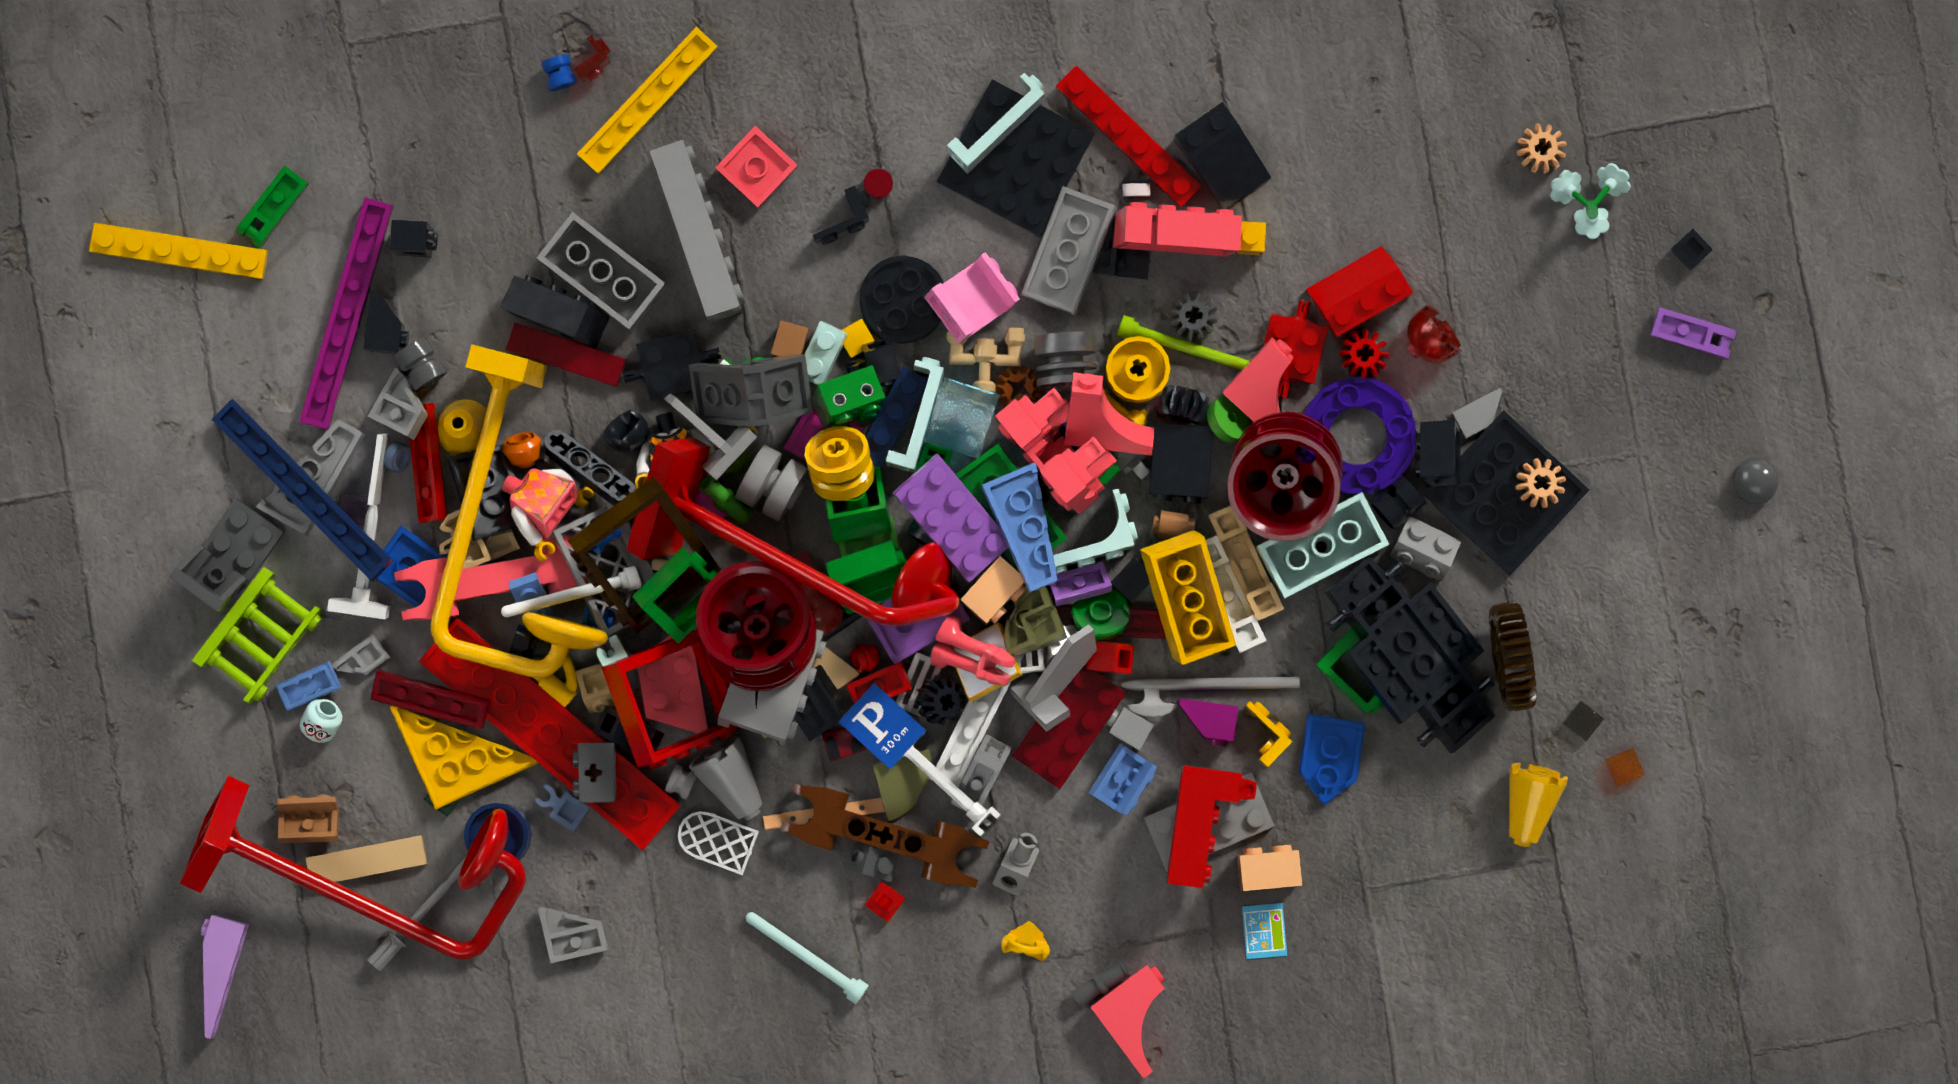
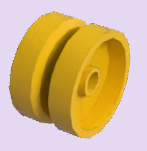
(1137, 352)
(839, 463)

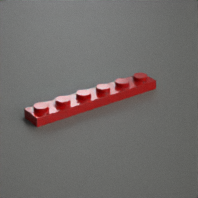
(1128, 136)

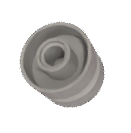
(779, 487)

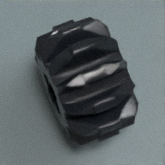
(1183, 404)
(930, 702)

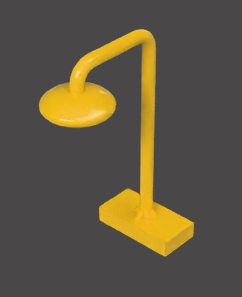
(505, 374)

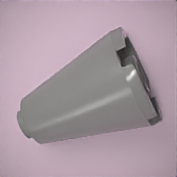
(729, 777)

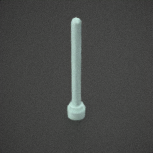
(852, 988)

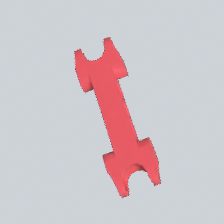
(486, 579)

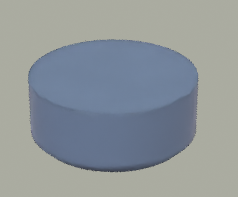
(397, 457)

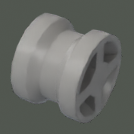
(681, 782)

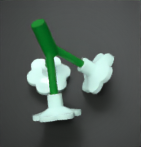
(1590, 220)

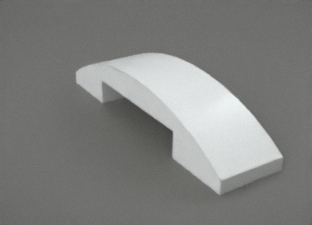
(1242, 620)

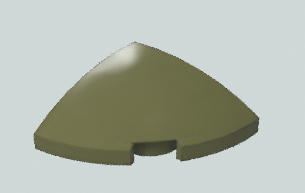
(1033, 624)
(901, 785)

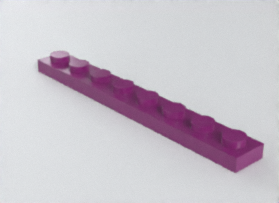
(346, 313)

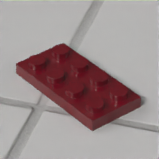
(1059, 750)

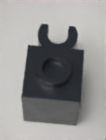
(882, 357)

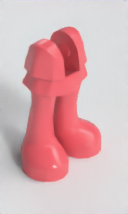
(951, 635)

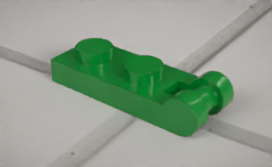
(272, 206)

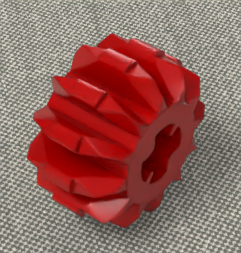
(1356, 347)

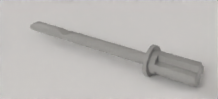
(393, 942)

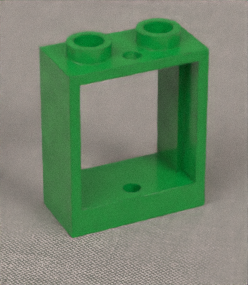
(869, 571)
(686, 620)
(1330, 658)

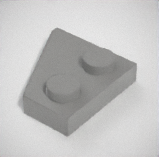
(399, 406)
(571, 935)

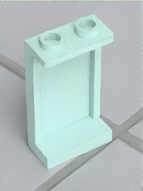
(969, 158)
(910, 460)

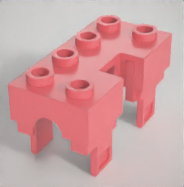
(1068, 471)

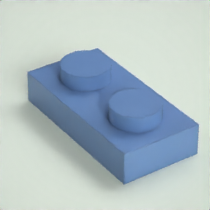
(529, 588)

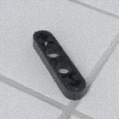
(587, 471)

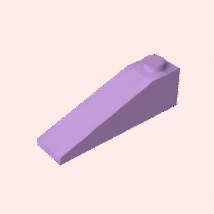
(221, 954)

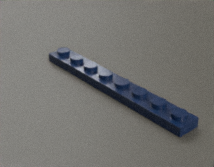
(302, 490)

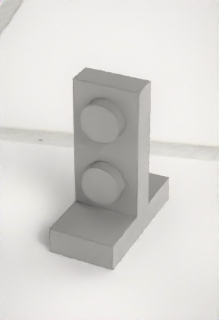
(984, 769)

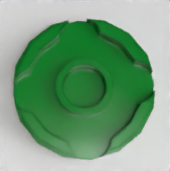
(1104, 613)

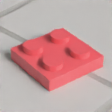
(756, 167)

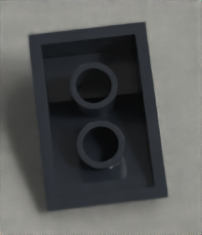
(1222, 156)

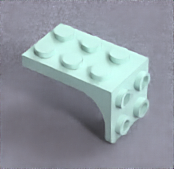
(1111, 547)

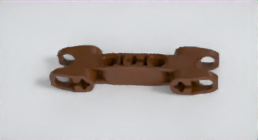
(832, 820)

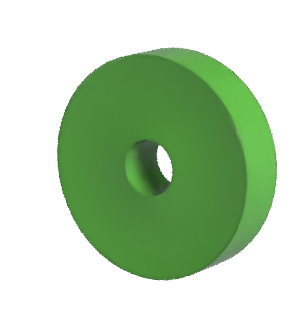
(1226, 419)

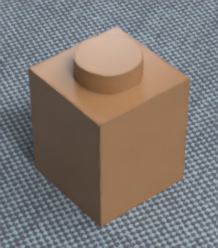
(789, 339)

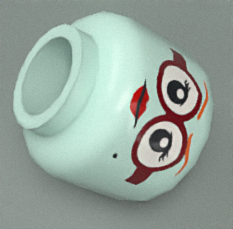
(321, 720)

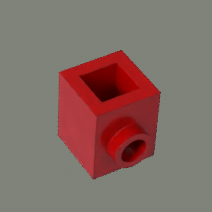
(1112, 658)

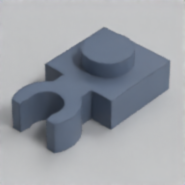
(565, 809)

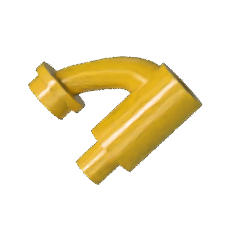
(561, 691)

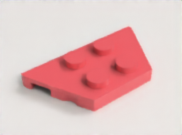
(673, 691)

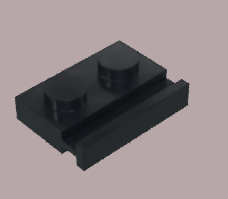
(819, 712)

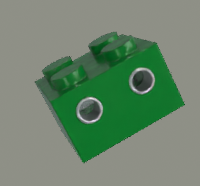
(848, 398)

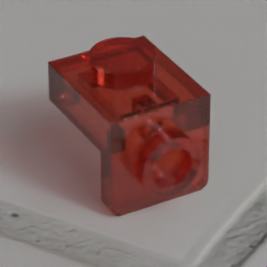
(592, 67)

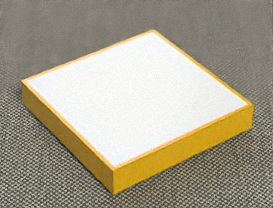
(978, 688)

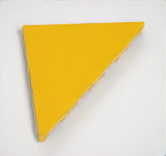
(458, 757)

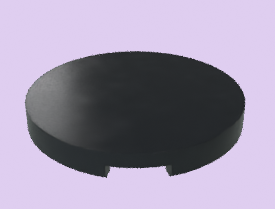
(895, 300)

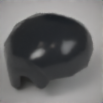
(626, 432)

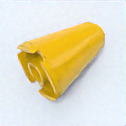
(465, 438)
(1532, 801)

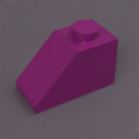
(1211, 720)

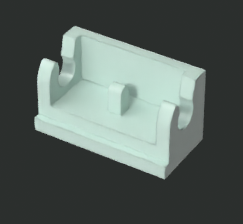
(619, 651)

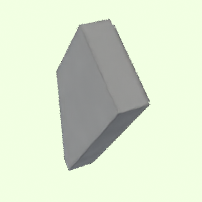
(1477, 414)
(363, 657)

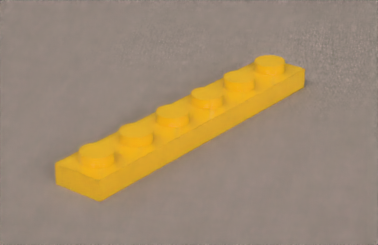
(647, 100)
(178, 251)

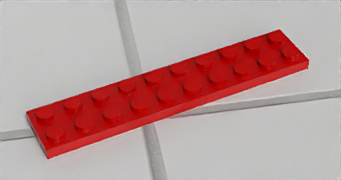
(550, 736)

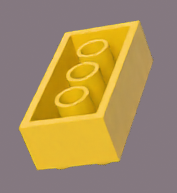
(1188, 597)

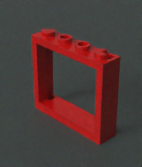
(630, 714)

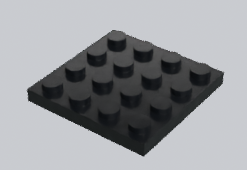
(1026, 169)
(1489, 505)

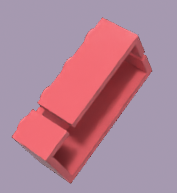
(1177, 231)

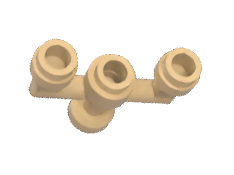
(986, 353)

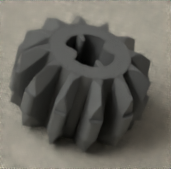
(1186, 309)

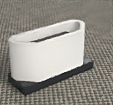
(1136, 188)

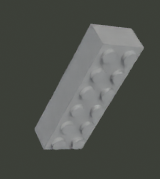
(696, 232)

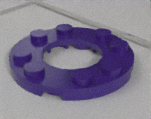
(1396, 419)

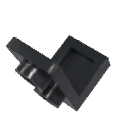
(858, 203)

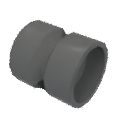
(420, 364)

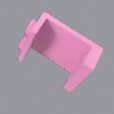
(972, 298)

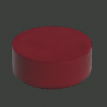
(878, 183)

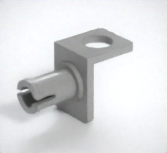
(1017, 863)

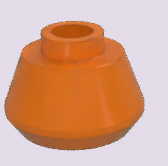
(522, 449)

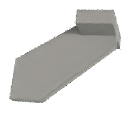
(726, 451)
(1041, 694)

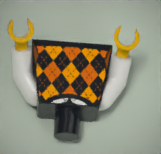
(667, 432)

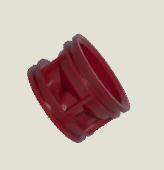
(1309, 509)
(726, 598)

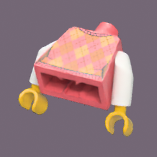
(542, 502)

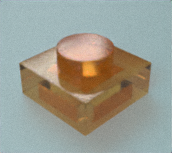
(1624, 767)

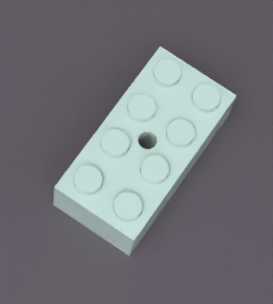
(1349, 537)

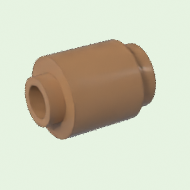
(1172, 524)

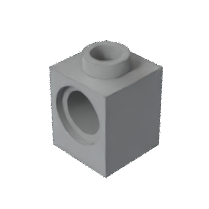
(1129, 728)

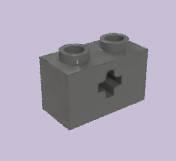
(605, 759)

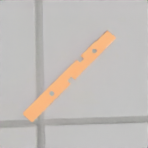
(775, 821)

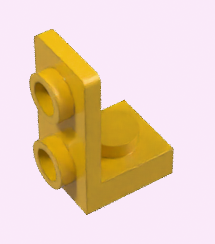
(1270, 749)

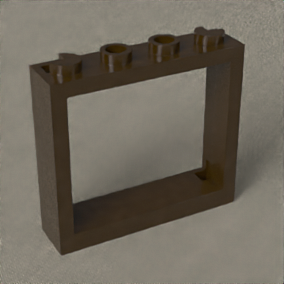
(613, 520)

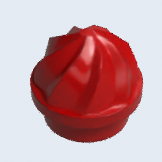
(864, 657)

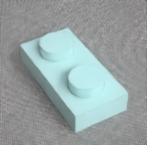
(823, 351)

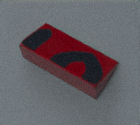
(841, 744)

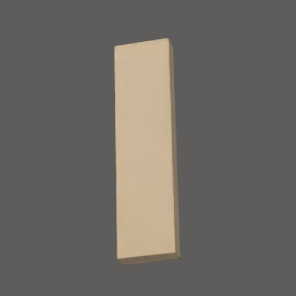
(369, 859)

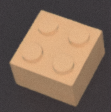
(993, 591)
(1269, 869)

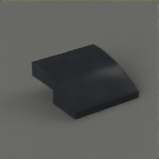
(1122, 262)

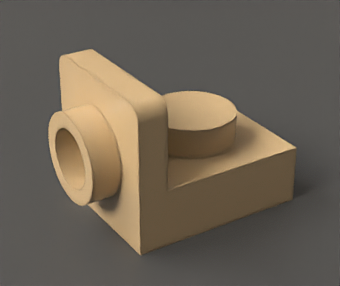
(594, 689)

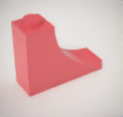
(1257, 384)
(1095, 417)
(1124, 1012)

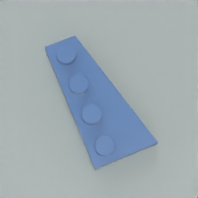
(1021, 518)

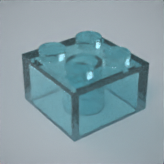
(961, 418)

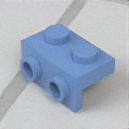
(1123, 780)

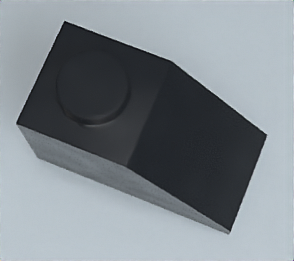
(383, 328)

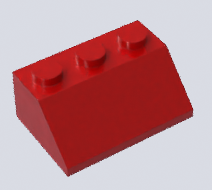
(1359, 292)

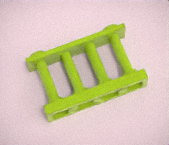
(229, 631)

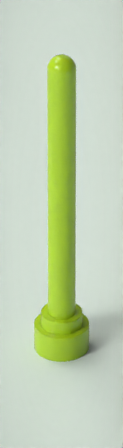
(1130, 328)

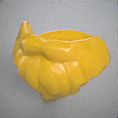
(1026, 940)

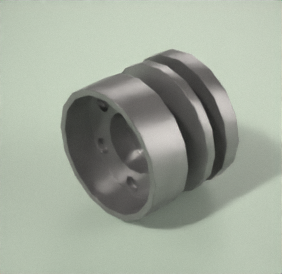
(1065, 357)

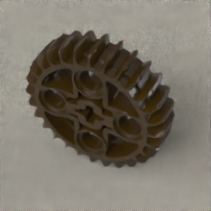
(1512, 656)

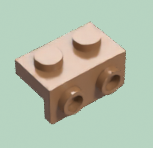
(308, 819)

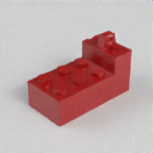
(1194, 819)

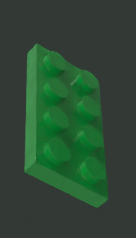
(990, 467)

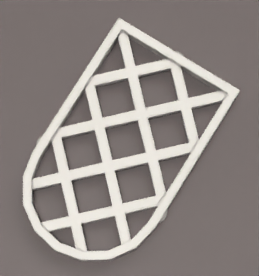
(748, 852)

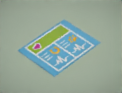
(1264, 931)

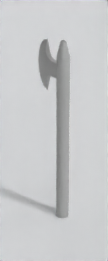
(1154, 707)

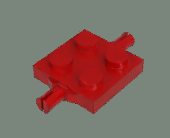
(1305, 341)

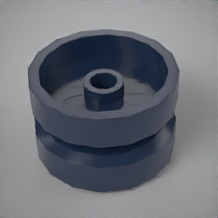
(519, 828)

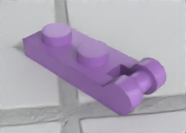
(1692, 333)

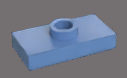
(308, 686)

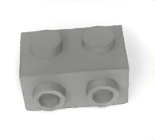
(1425, 548)

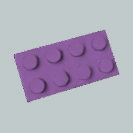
(952, 517)

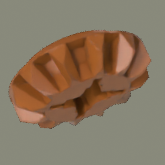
(1017, 374)

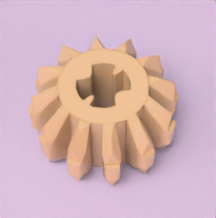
(1532, 142)
(1541, 493)

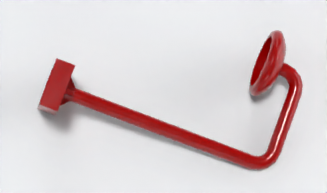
(917, 595)
(220, 836)

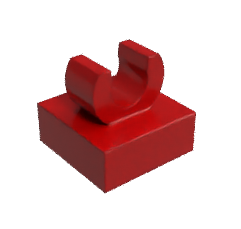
(885, 901)

